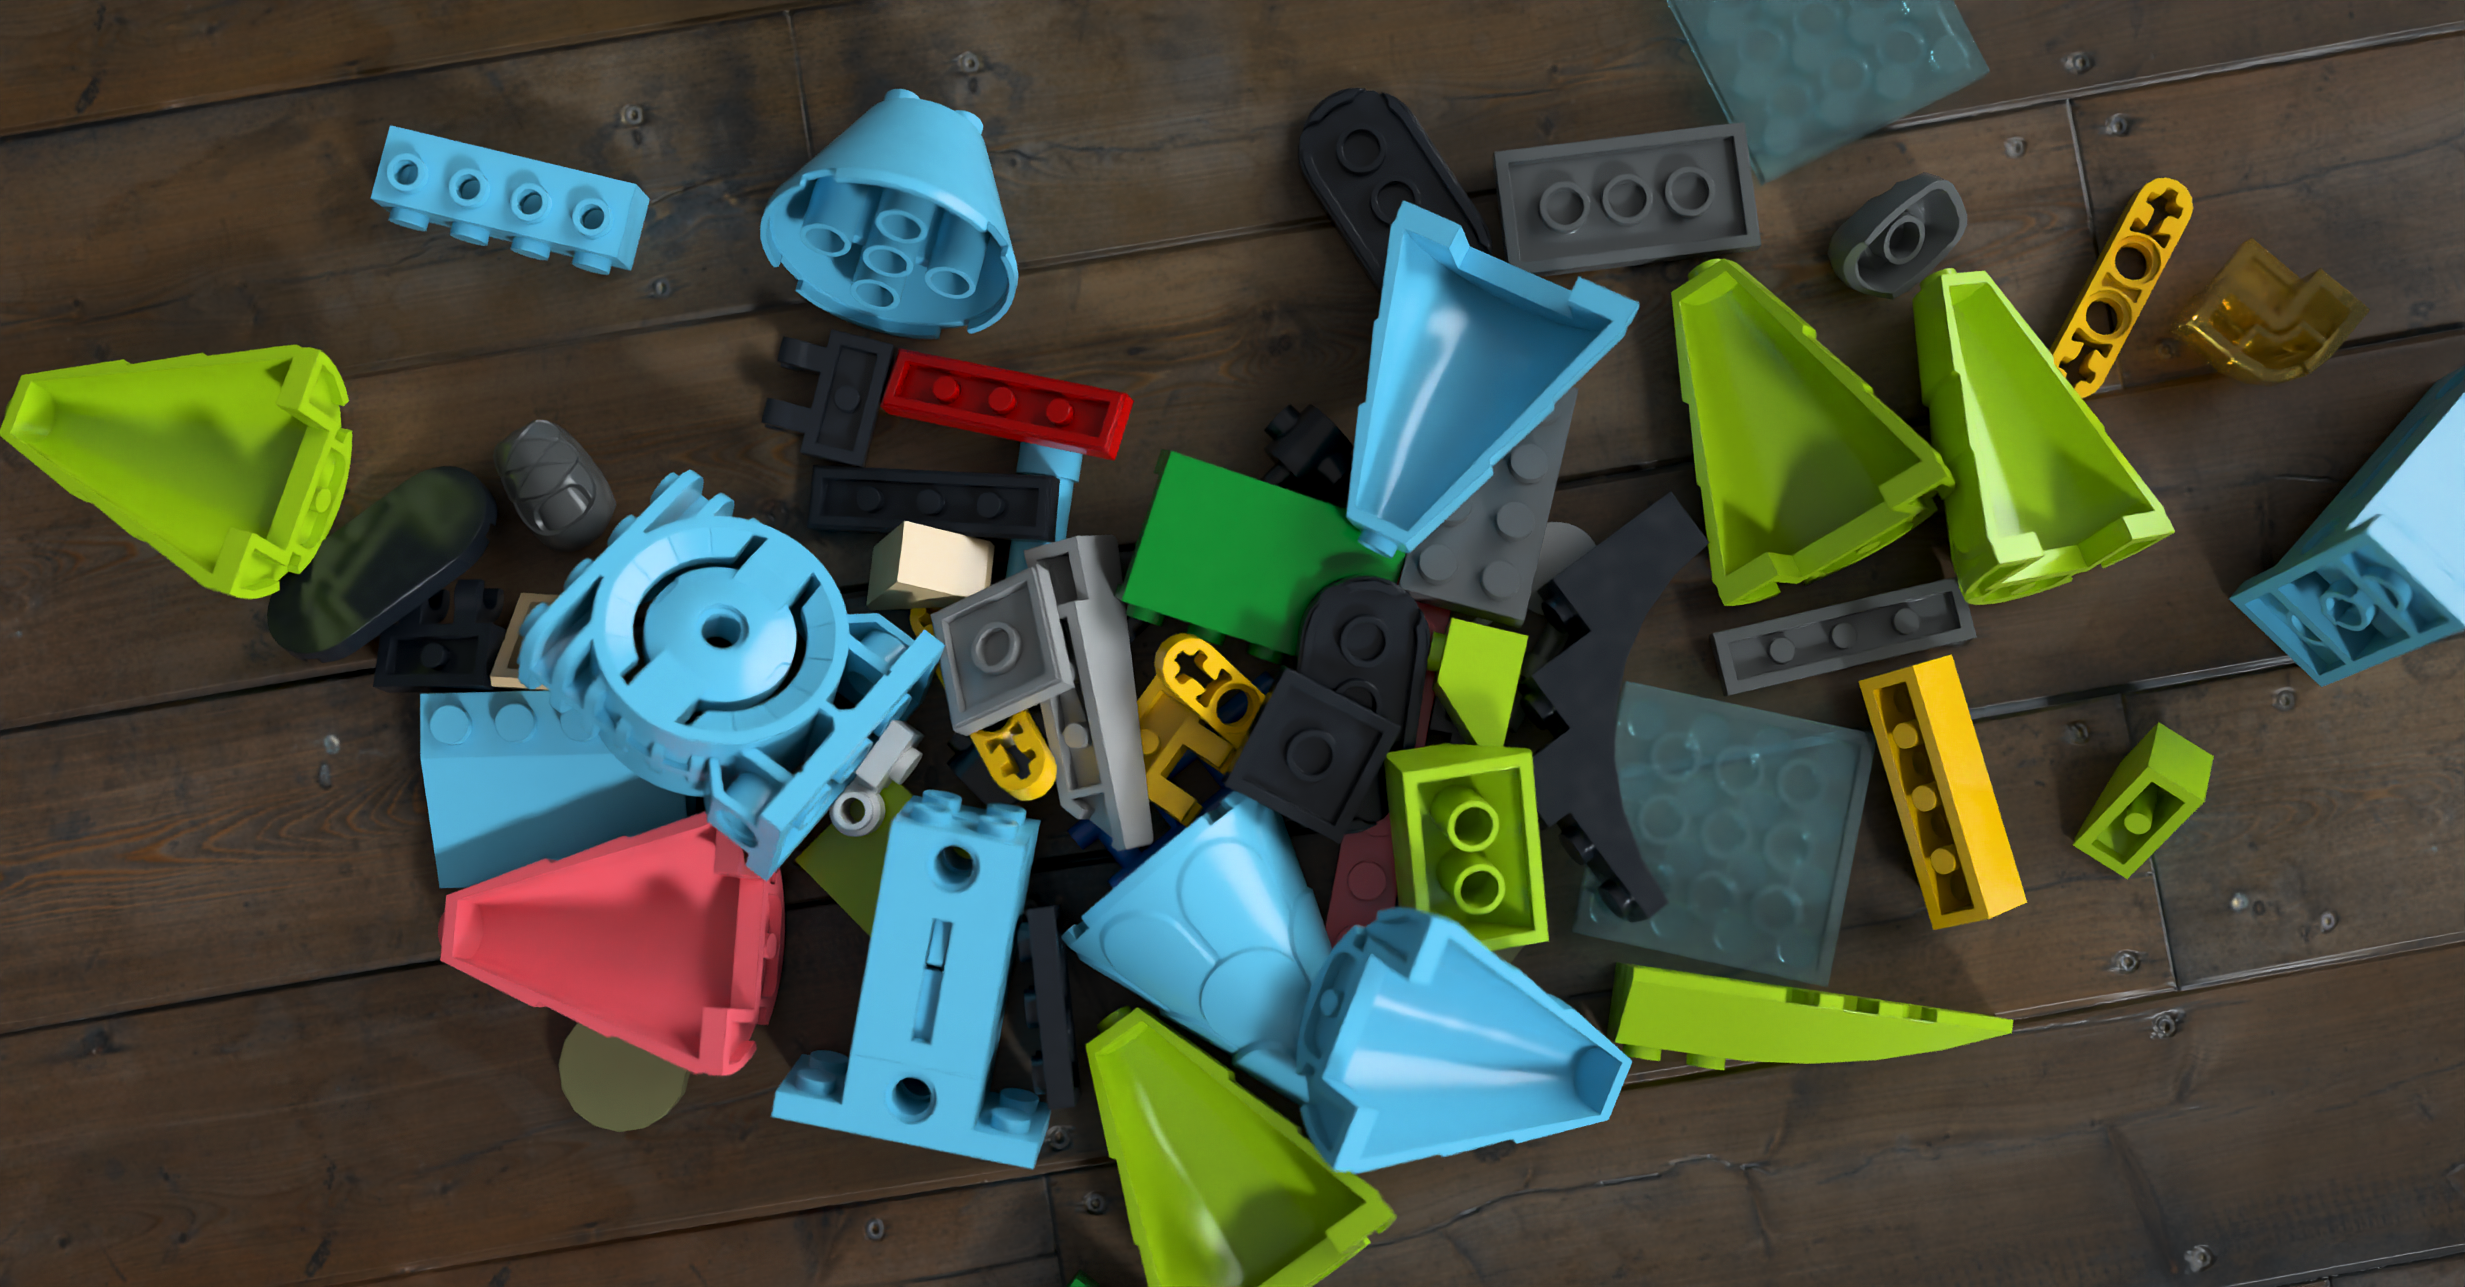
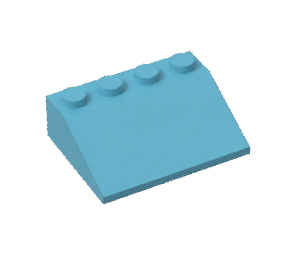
(525, 785)

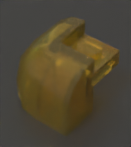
(2266, 321)

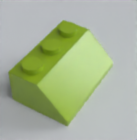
(1469, 839)

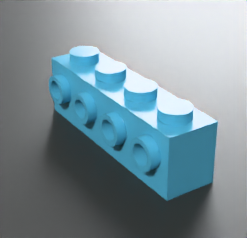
(509, 199)

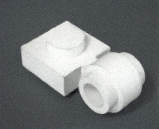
(888, 761)

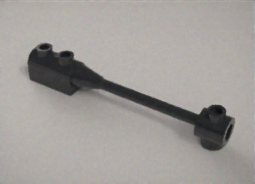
(1304, 451)

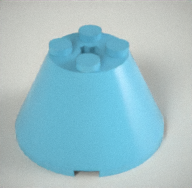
(898, 223)

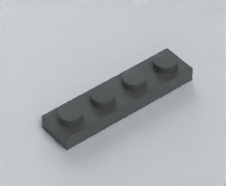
(1841, 636)

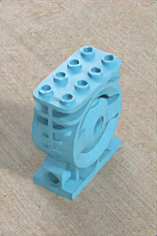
(754, 590)

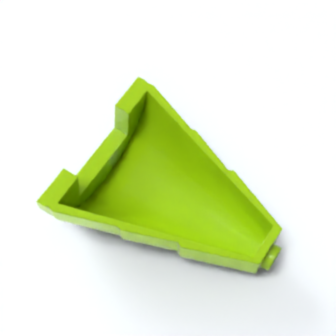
(1788, 442)
(202, 456)
(2029, 459)
(1216, 1175)

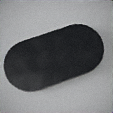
(1365, 158)
(383, 564)
(1373, 648)

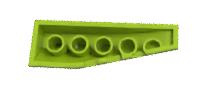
(1775, 1023)

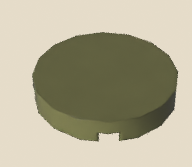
(617, 1082)

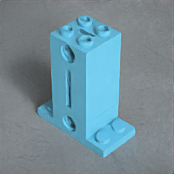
(2382, 558)
(935, 993)

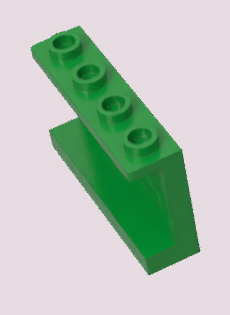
(1239, 556)

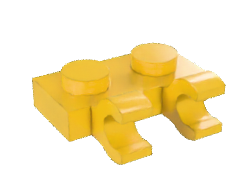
(1166, 734)

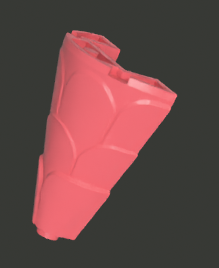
(635, 940)

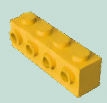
(1943, 793)

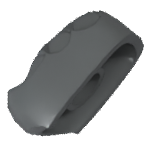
(1898, 236)
(554, 486)

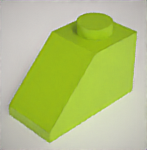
(1477, 678)
(2145, 800)

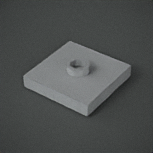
(1002, 650)

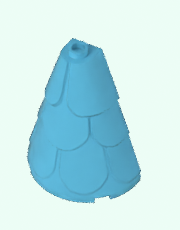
(1461, 374)
(1218, 938)
(1441, 1049)

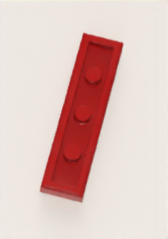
(1007, 404)

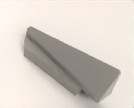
(1097, 722)

